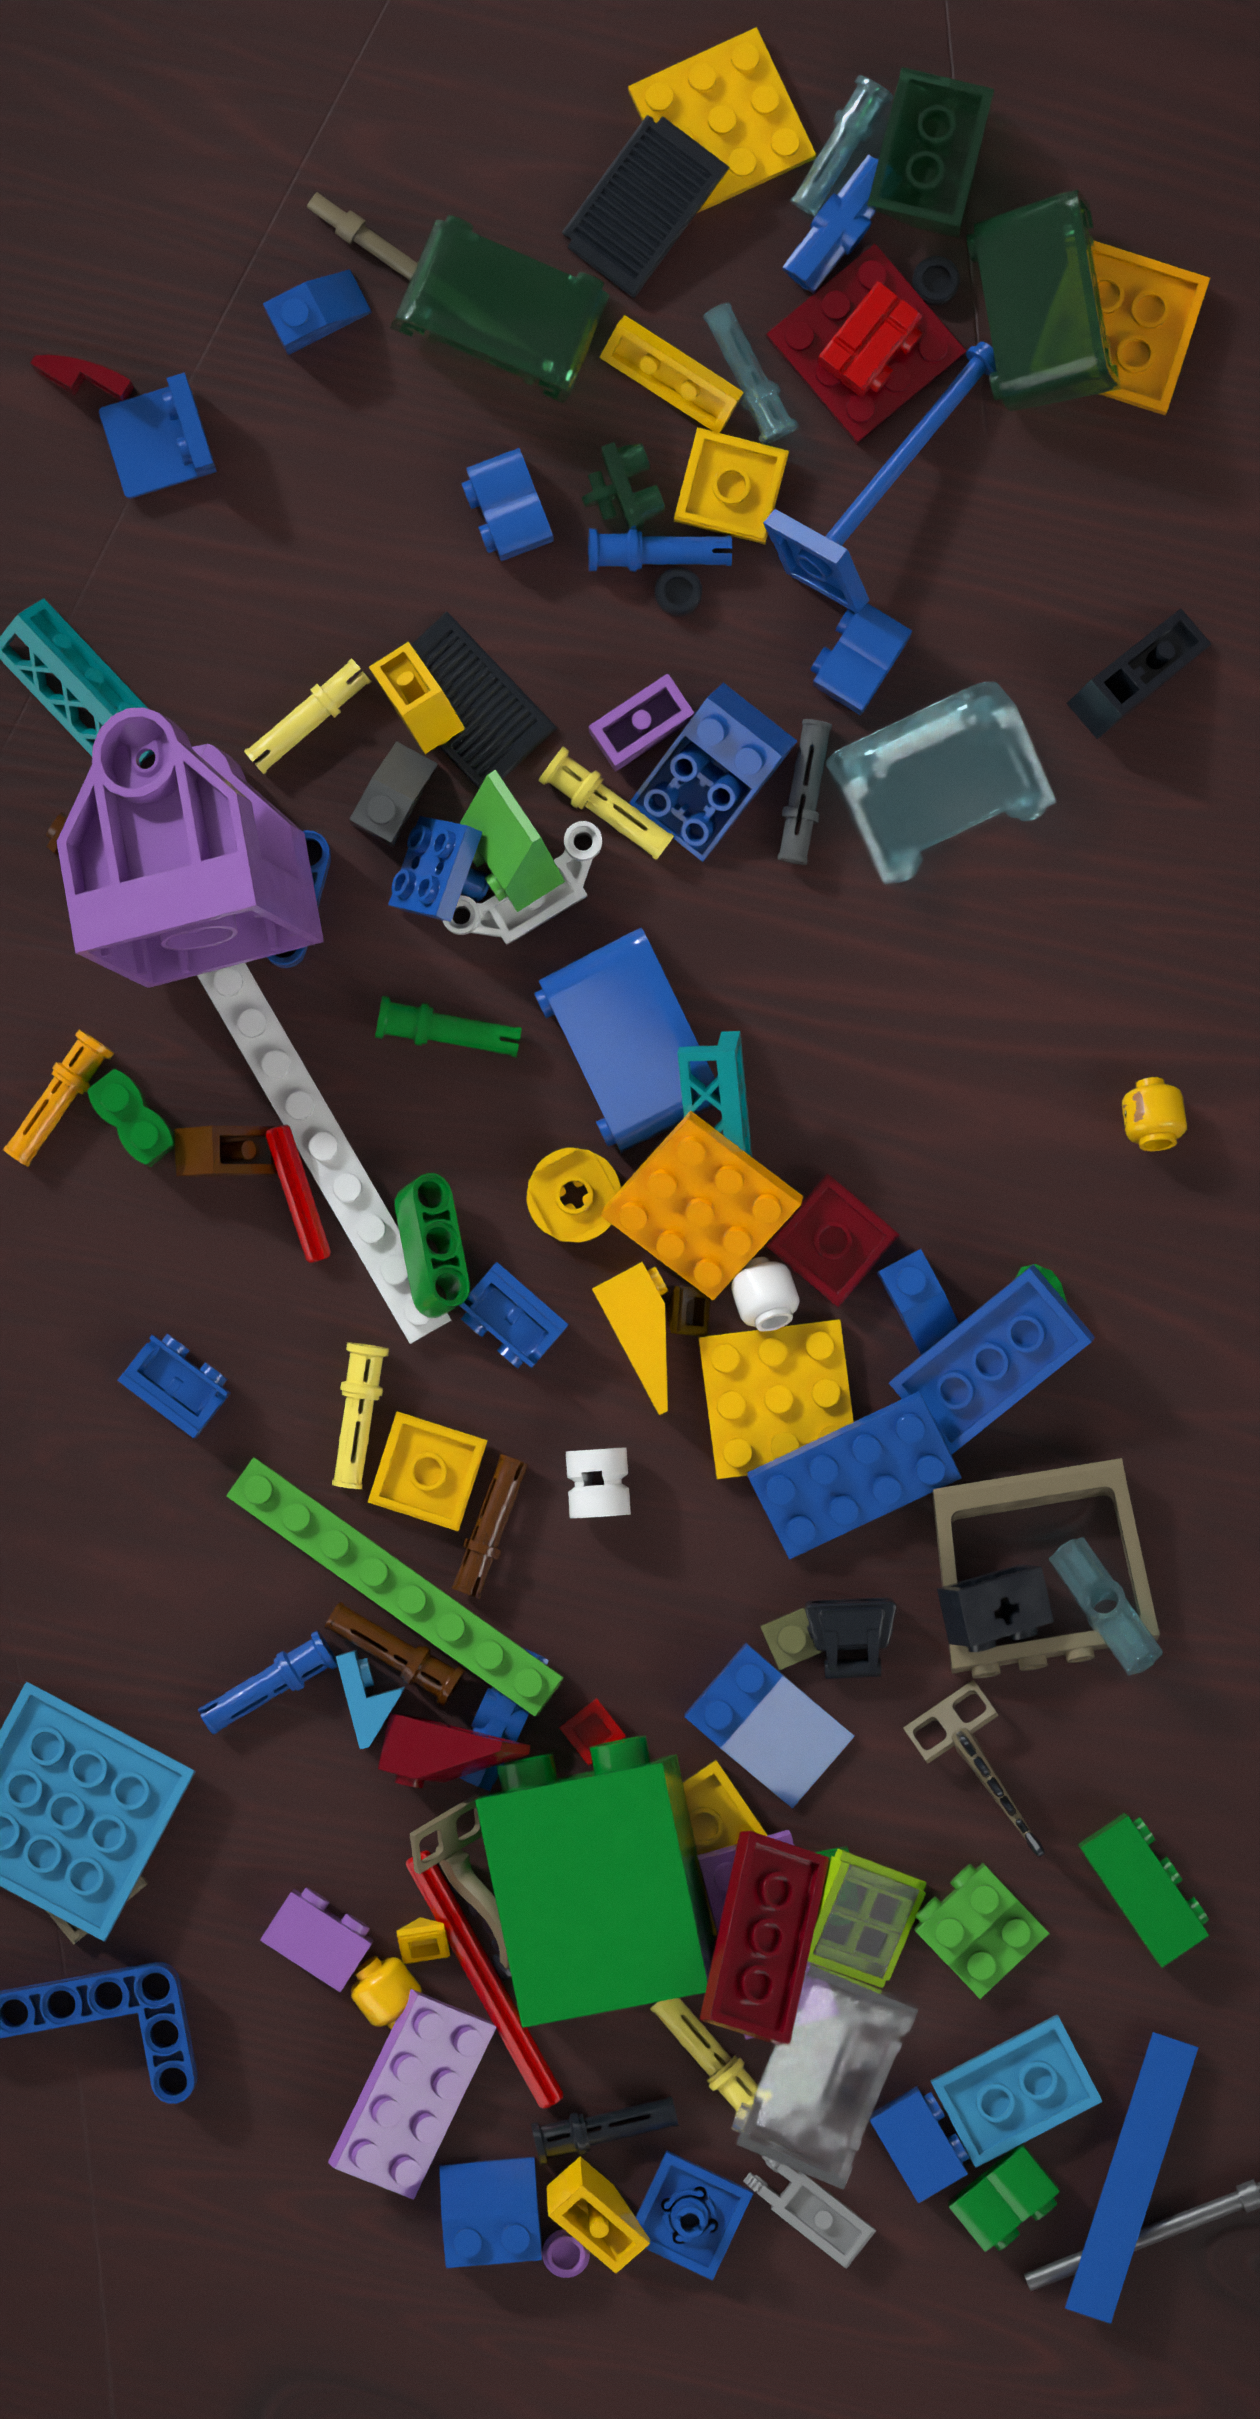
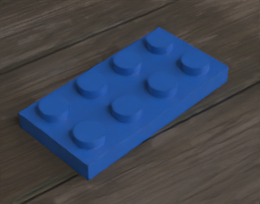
(994, 1357)
(854, 1475)

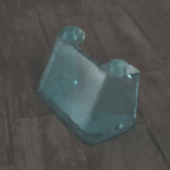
(939, 777)

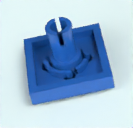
(438, 869)
(701, 2248)

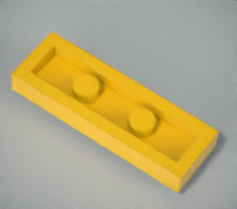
(671, 374)

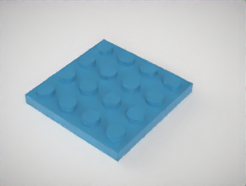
(79, 1809)

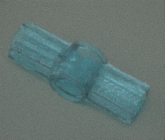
(1121, 1627)

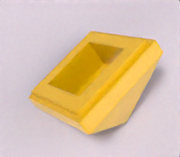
(423, 1941)

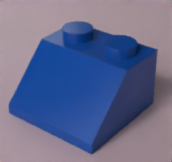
(490, 2212)

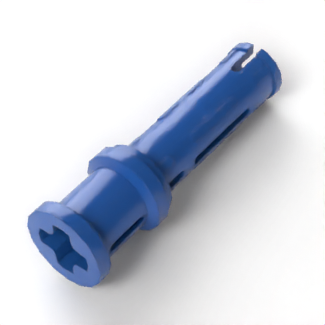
(633, 550)
(287, 1672)

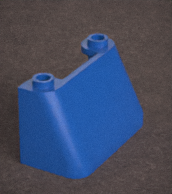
(625, 1037)

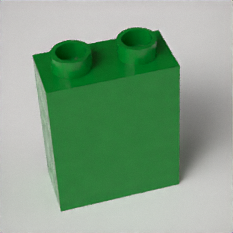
(597, 1883)

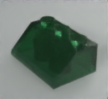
(931, 151)

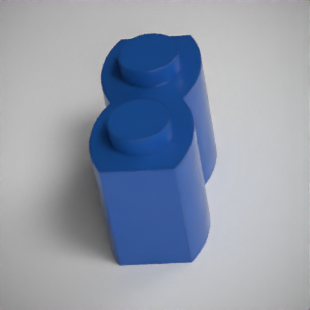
(508, 504)
(860, 657)

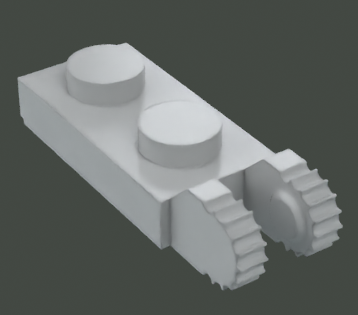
(815, 2213)

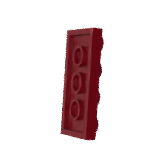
(764, 1938)

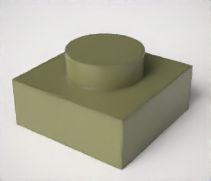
(789, 1639)

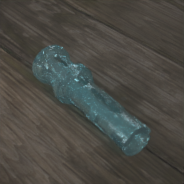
(852, 125)
(759, 394)

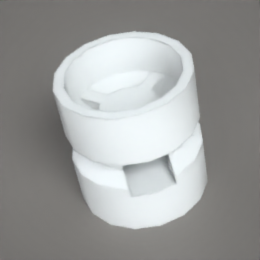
(598, 1500)

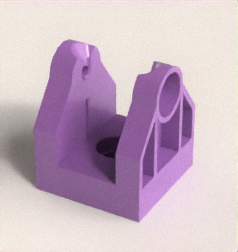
(179, 859)

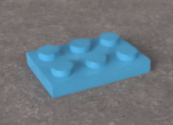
(1016, 2091)

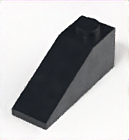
(1138, 673)

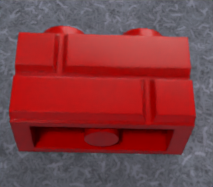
(871, 339)

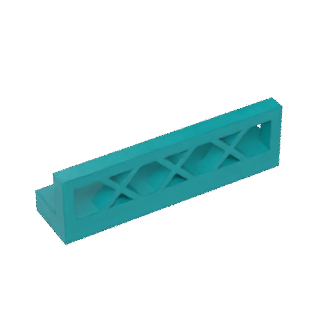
(83, 674)
(731, 1086)

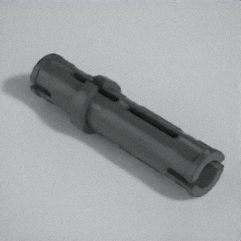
(795, 847)

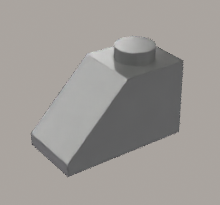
(393, 794)

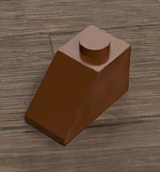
(223, 1151)

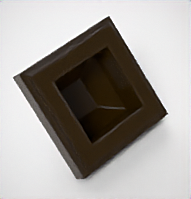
(688, 1311)

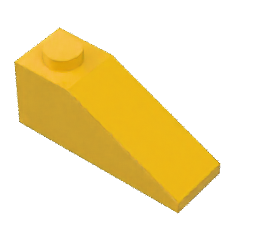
(638, 1319)

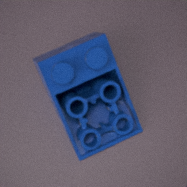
(713, 771)

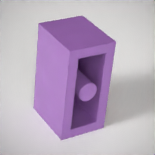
(641, 722)
(318, 1938)

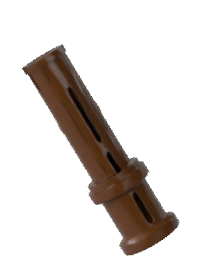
(414, 1663)

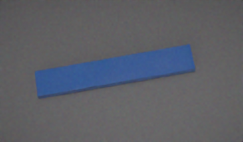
(1131, 2177)

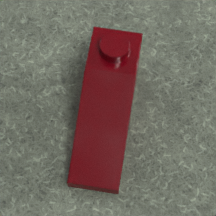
(440, 1752)

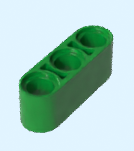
(422, 1264)

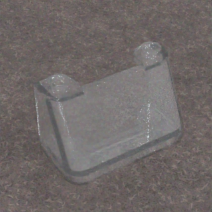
(828, 2078)

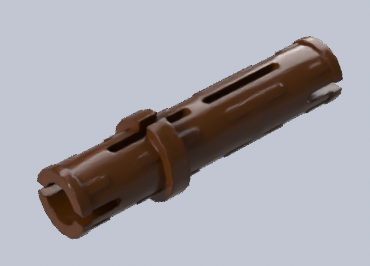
(486, 1536)

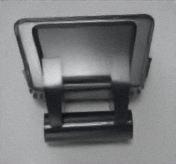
(851, 1626)

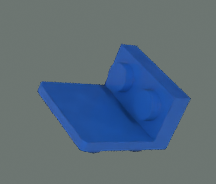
(157, 439)

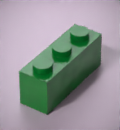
(1145, 1888)

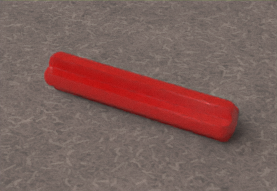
(298, 1193)

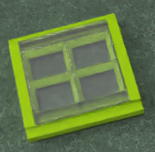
(864, 1918)

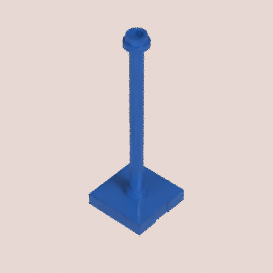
(821, 559)

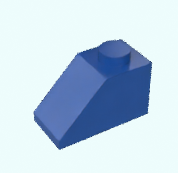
(316, 309)
(919, 1300)

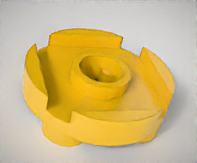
(547, 1187)

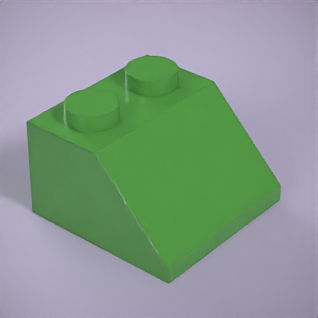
(510, 846)

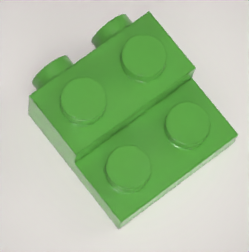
(979, 1928)

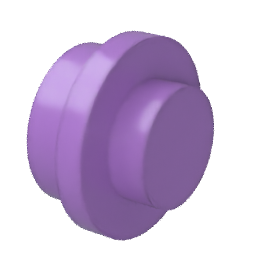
(564, 2254)

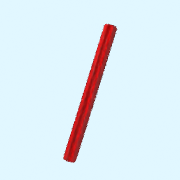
(487, 1984)

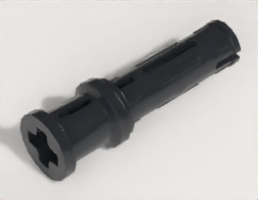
(661, 2114)

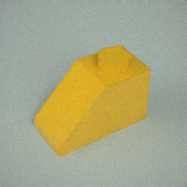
(417, 697)
(595, 2215)

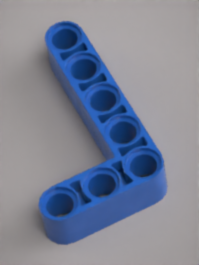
(134, 2000)

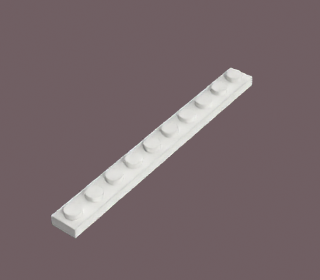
(318, 1140)

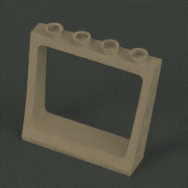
(1028, 1491)

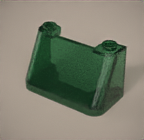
(1043, 303)
(502, 307)

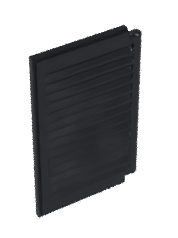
(643, 203)
(496, 714)

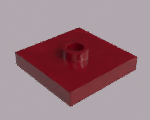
(832, 1240)

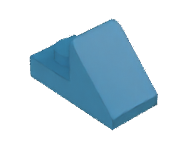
(366, 1711)

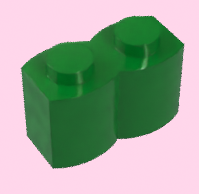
(124, 1106)
(1005, 2198)

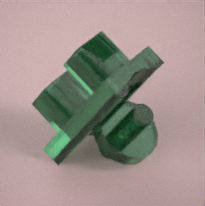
(620, 465)

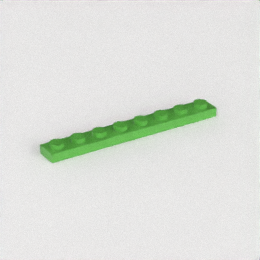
(395, 1587)

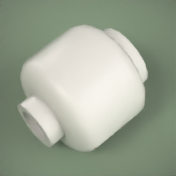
(765, 1294)

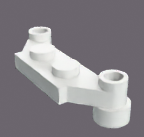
(502, 919)

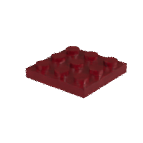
(816, 321)

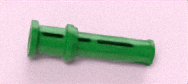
(424, 1025)

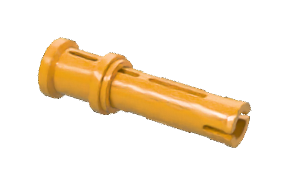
(69, 1079)

